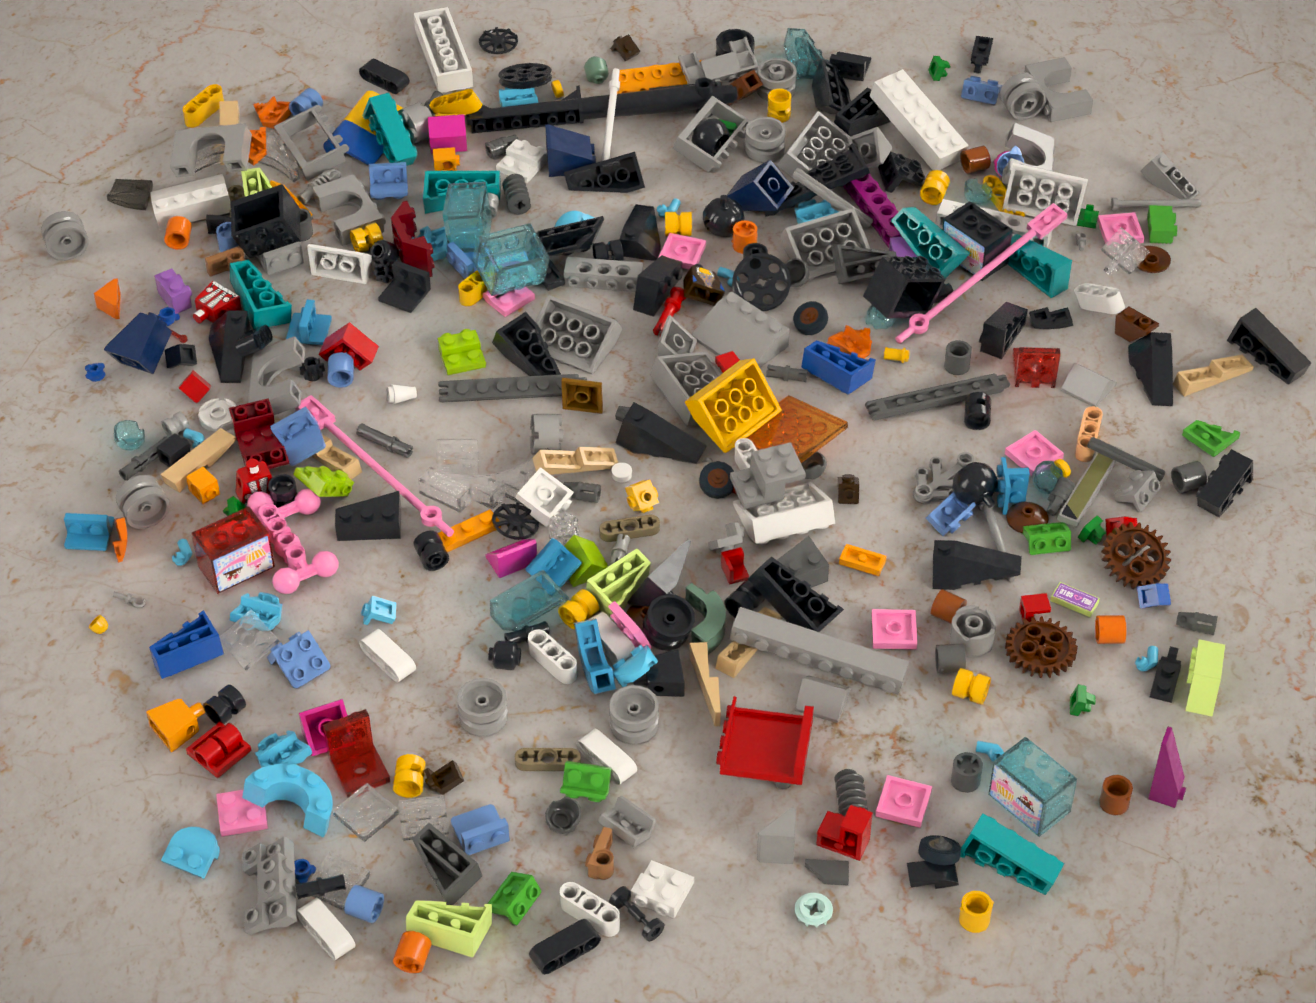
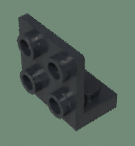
(851, 65)
(899, 168)
(407, 288)

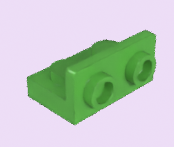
(1048, 538)
(586, 781)
(515, 896)

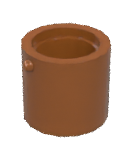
(975, 159)
(946, 605)
(1116, 795)

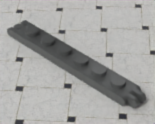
(503, 388)
(935, 396)

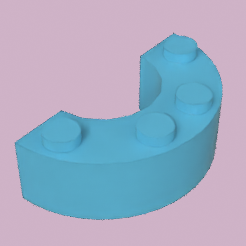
(294, 785)

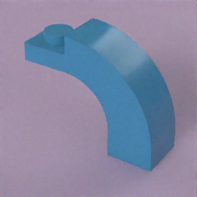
(592, 657)

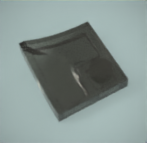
(131, 193)

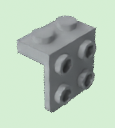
(281, 258)

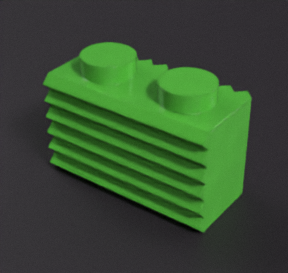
(1161, 224)

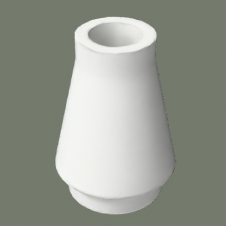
(399, 393)

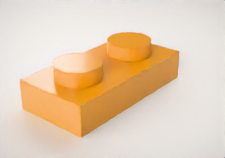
(862, 560)

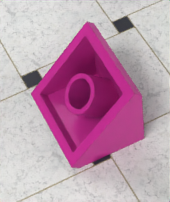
(447, 132)
(512, 557)
(313, 720)

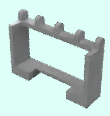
(302, 122)
(696, 154)

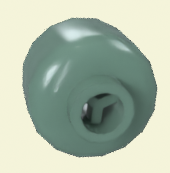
(596, 70)

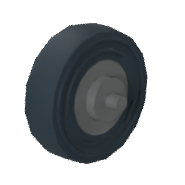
(939, 850)

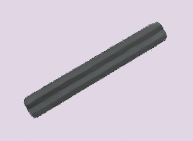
(1123, 457)

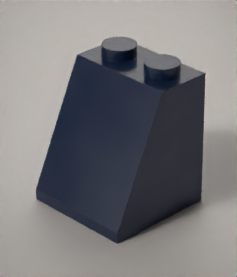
(567, 150)
(761, 188)
(140, 343)

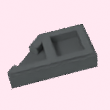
(830, 871)

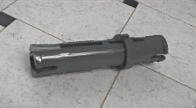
(392, 444)
(140, 462)

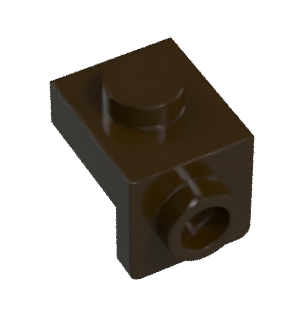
(625, 47)
(848, 489)
(444, 778)

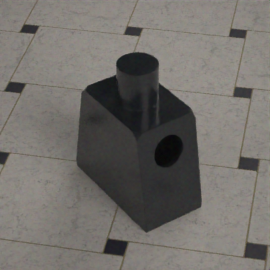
(665, 676)

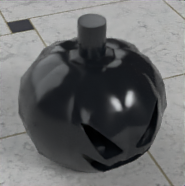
(709, 135)
(722, 215)
(975, 484)

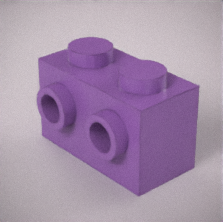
(173, 290)

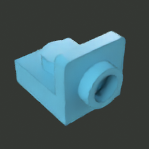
(379, 610)

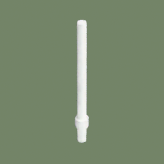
(614, 86)

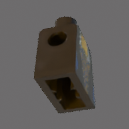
(702, 285)

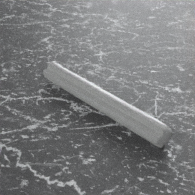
(829, 196)

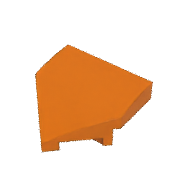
(272, 112)
(257, 146)
(852, 341)
(120, 545)

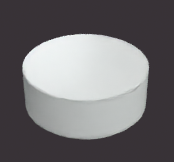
(621, 472)

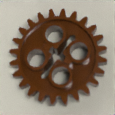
(1123, 540)
(1041, 647)

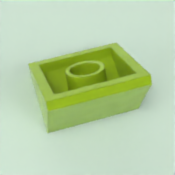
(589, 555)

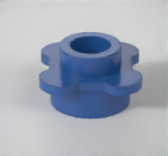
(168, 315)
(95, 372)
(303, 865)

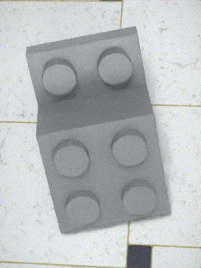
(767, 475)

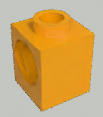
(445, 159)
(203, 485)

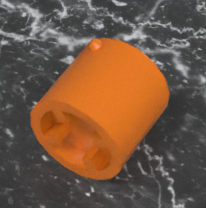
(178, 232)
(743, 234)
(1110, 629)
(412, 952)

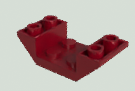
(414, 251)
(254, 434)

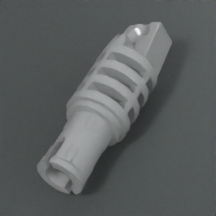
(325, 177)

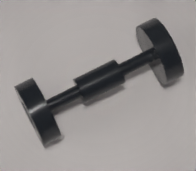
(652, 928)

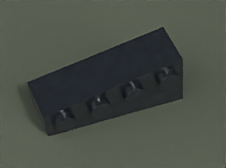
(1269, 346)
(793, 597)

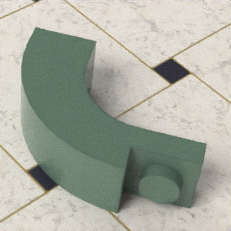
(713, 609)

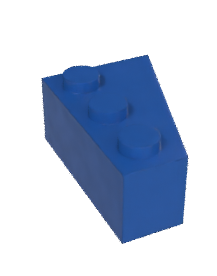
(836, 367)
(187, 647)

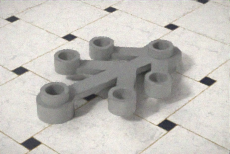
(925, 493)

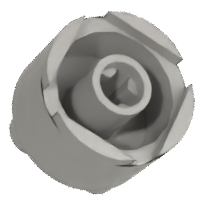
(416, 121)
(545, 432)
(973, 629)

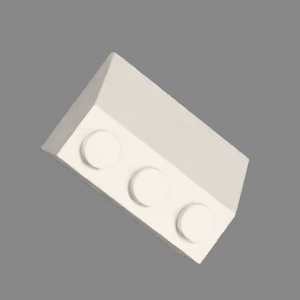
(340, 264)

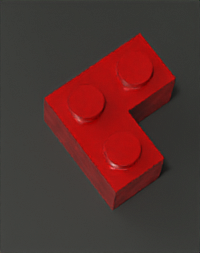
(350, 341)
(846, 834)

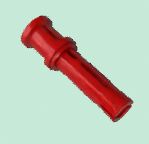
(672, 306)

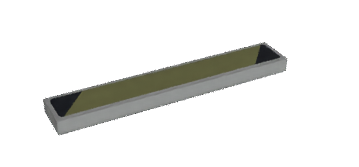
(1086, 489)

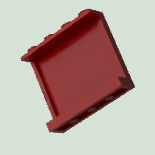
(765, 744)

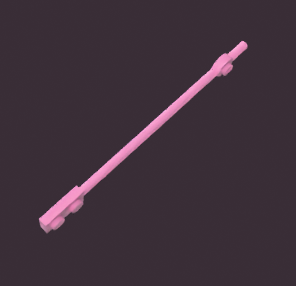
(1038, 227)
(430, 515)

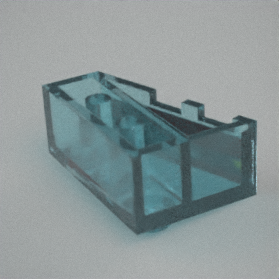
(802, 52)

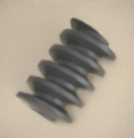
(516, 194)
(849, 790)

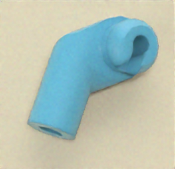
(675, 204)
(184, 554)
(1150, 661)
(991, 749)

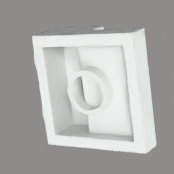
(523, 160)
(544, 496)
(661, 889)

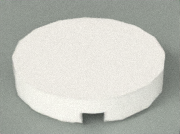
(216, 415)

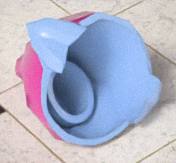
(1004, 157)

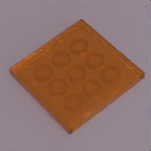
(801, 425)

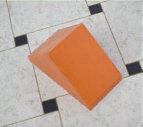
(108, 298)

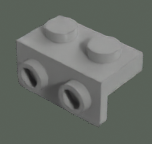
(1138, 489)
(735, 535)
(628, 822)

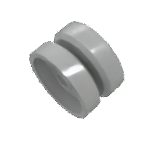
(776, 74)
(1023, 96)
(765, 139)
(64, 235)
(142, 501)
(482, 706)
(634, 714)

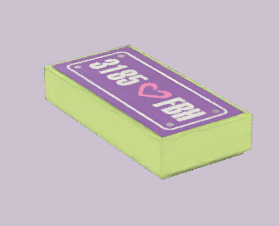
(1075, 599)

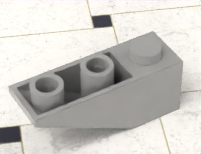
(1167, 176)

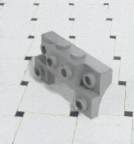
(721, 67)
(275, 885)

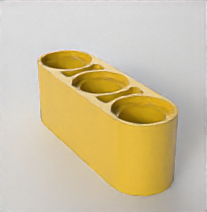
(460, 102)
(202, 105)
(471, 289)

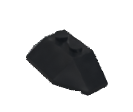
(829, 88)
(570, 237)

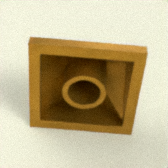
(582, 395)

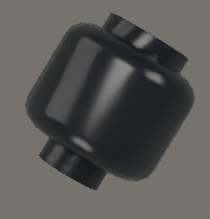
(384, 250)
(505, 655)

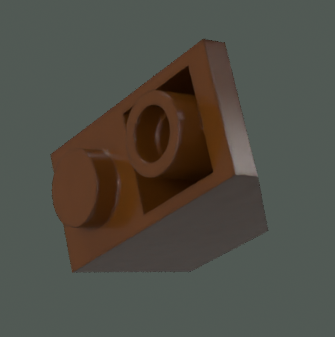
(746, 85)
(1133, 324)

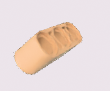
(1089, 428)

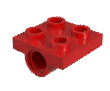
(219, 749)

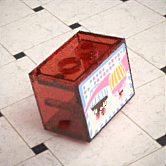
(233, 549)

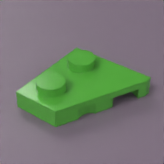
(1209, 437)

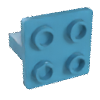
(309, 326)
(1011, 485)
(88, 531)
(555, 561)

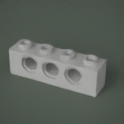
(602, 274)

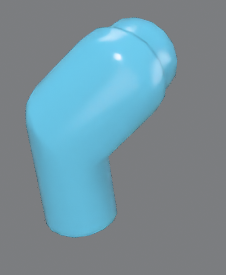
(728, 274)
(195, 436)

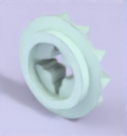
(807, 903)

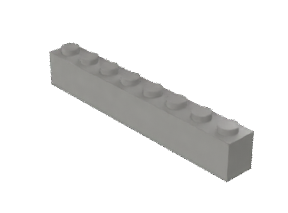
(819, 650)

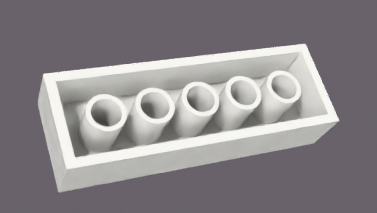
(443, 50)
(918, 120)

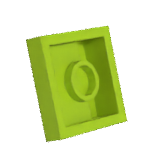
(461, 352)
(324, 481)

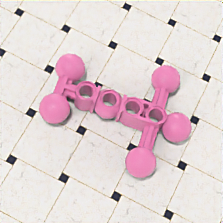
(287, 543)

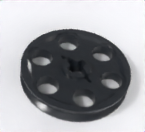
(525, 76)
(764, 273)

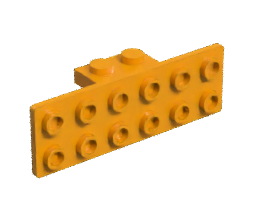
(651, 77)

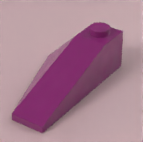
(1169, 774)

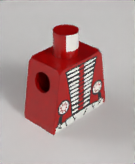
(214, 302)
(252, 479)

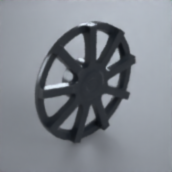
(498, 41)
(514, 521)

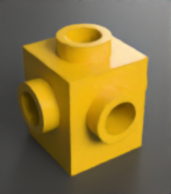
(642, 496)

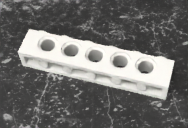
(1016, 222)

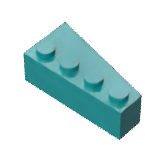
(389, 129)
(437, 183)
(929, 240)
(1041, 267)
(258, 297)
(1011, 855)

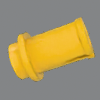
(896, 354)

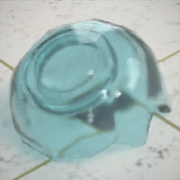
(976, 192)
(877, 319)
(128, 435)
(1046, 476)

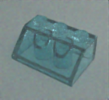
(526, 601)

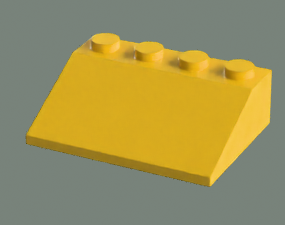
(734, 404)

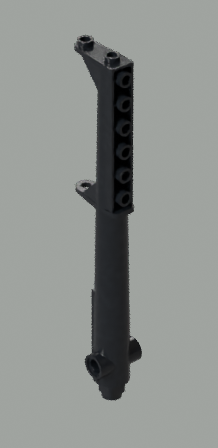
(576, 109)

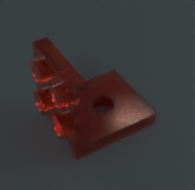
(1045, 373)
(354, 752)

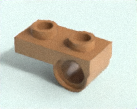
(221, 262)
(601, 855)

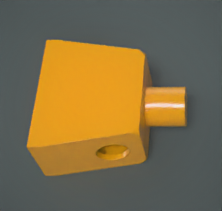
(175, 722)

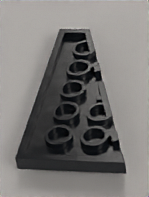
(831, 174)

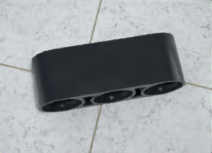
(384, 76)
(254, 340)
(564, 946)

